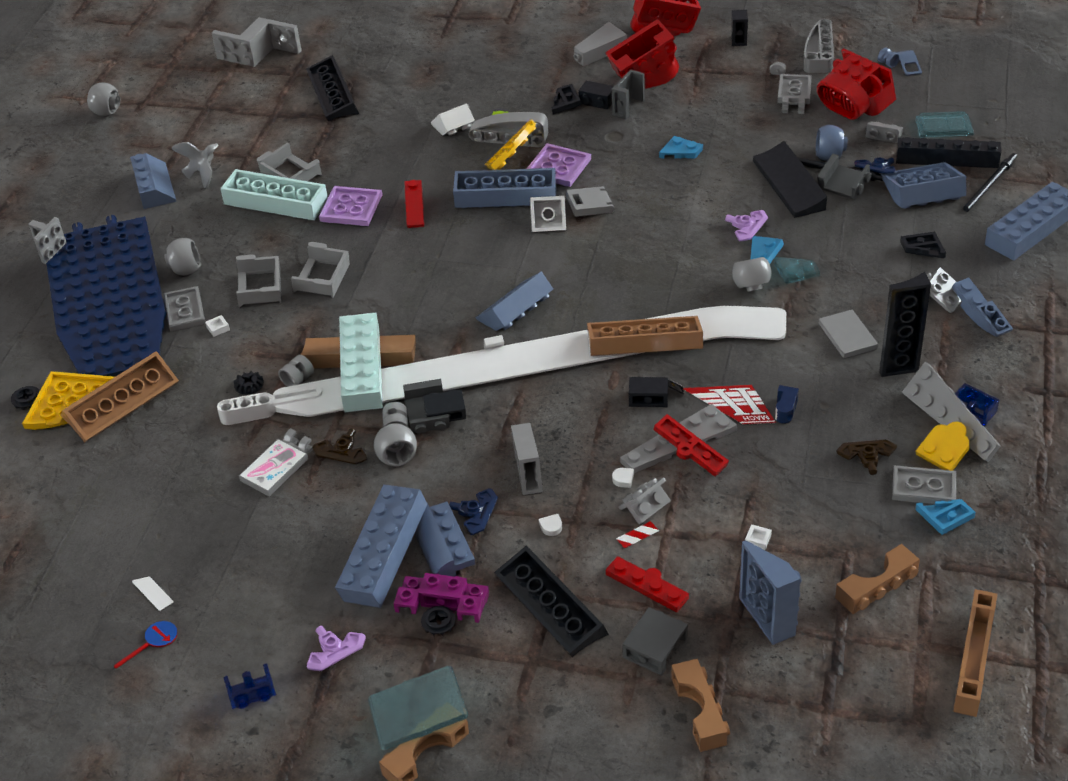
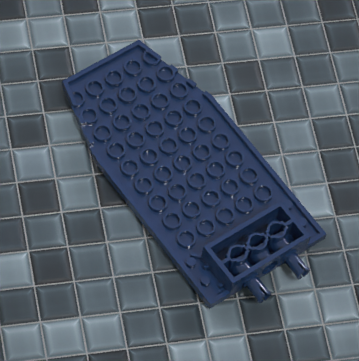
(107, 296)

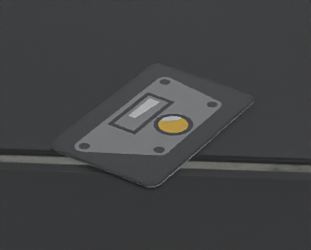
(677, 387)

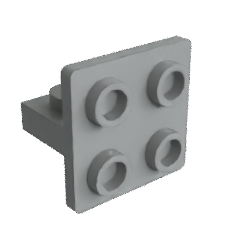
(47, 238)
(646, 500)

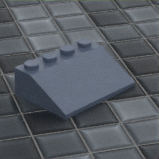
(925, 184)
(769, 592)

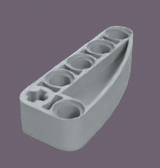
(819, 48)
(504, 126)

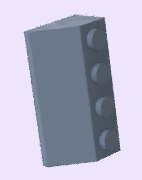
(152, 180)
(516, 302)

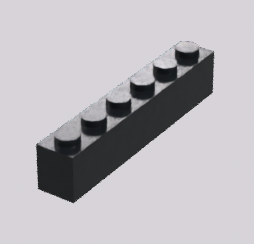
(954, 152)

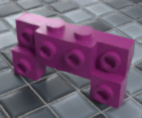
(442, 591)

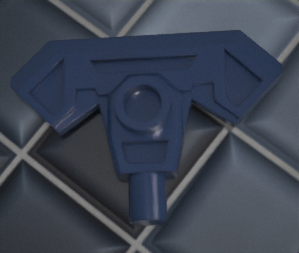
(879, 165)
(476, 511)

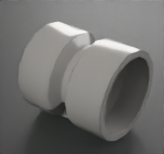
(296, 371)
(395, 413)

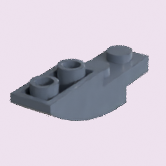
(979, 310)

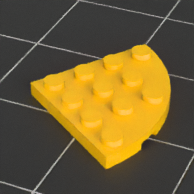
(508, 149)
(58, 393)

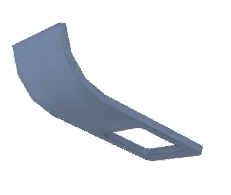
(909, 57)

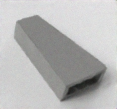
(599, 42)
(527, 458)

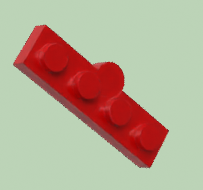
(690, 445)
(647, 583)

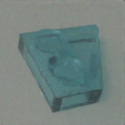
(796, 269)

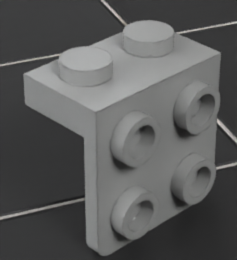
(942, 290)

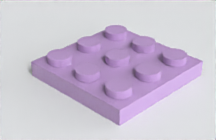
(567, 163)
(350, 206)

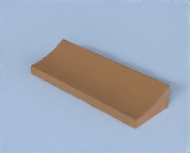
(645, 335)
(394, 351)
(119, 397)

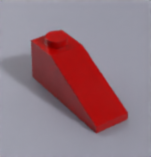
(414, 203)

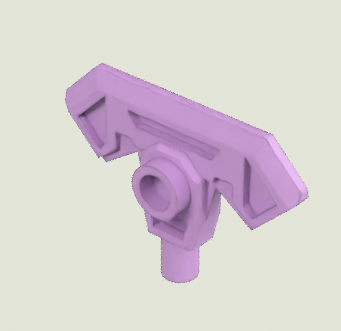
(747, 224)
(334, 648)

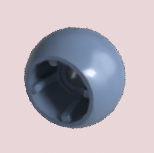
(830, 140)

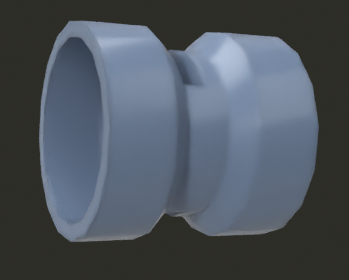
(888, 57)

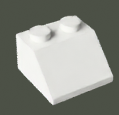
(453, 120)
(548, 213)

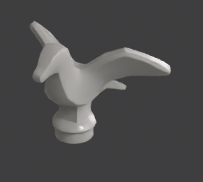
(199, 160)

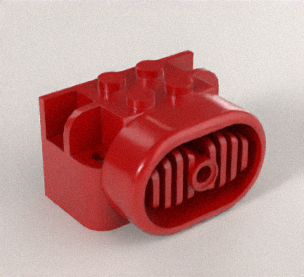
(674, 14)
(647, 52)
(857, 87)

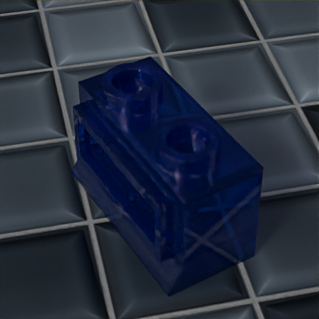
(980, 400)
(251, 689)

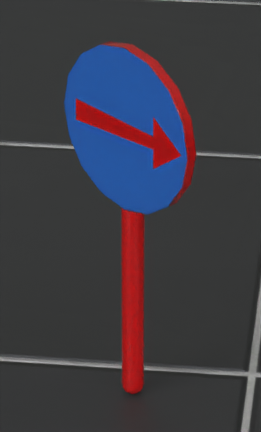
(157, 635)

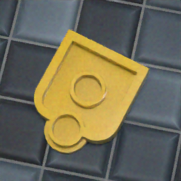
(945, 445)

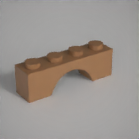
(858, 592)
(691, 682)
(401, 762)

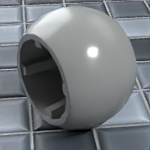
(103, 99)
(182, 256)
(751, 273)
(395, 444)

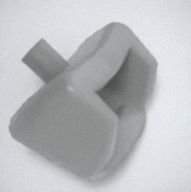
(777, 68)

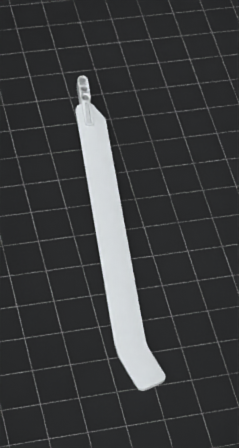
(492, 365)

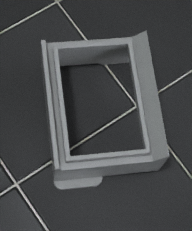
(271, 160)
(320, 253)
(251, 265)

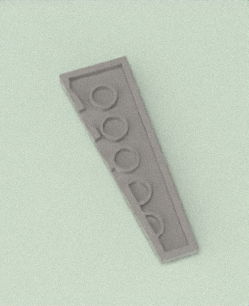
(941, 403)
(704, 424)

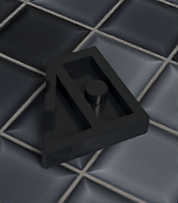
(565, 99)
(923, 244)

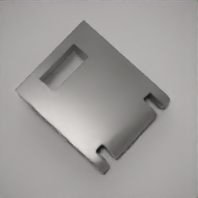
(593, 201)

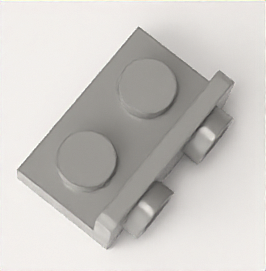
(883, 132)

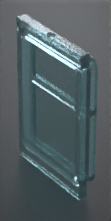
(944, 124)

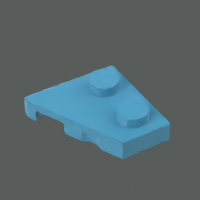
(681, 148)
(765, 247)
(946, 515)

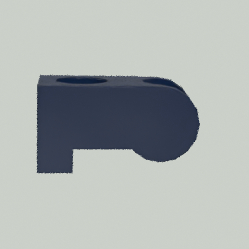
(786, 403)

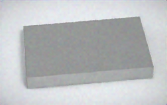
(184, 308)
(848, 333)
(923, 484)

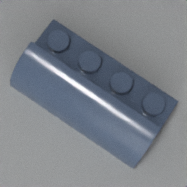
(443, 541)

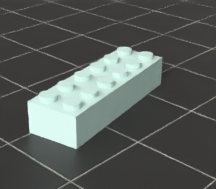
(274, 194)
(360, 362)

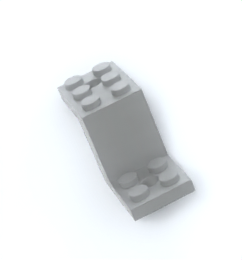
(256, 41)

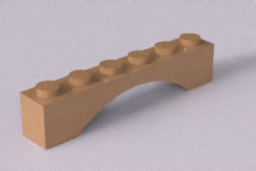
(975, 653)

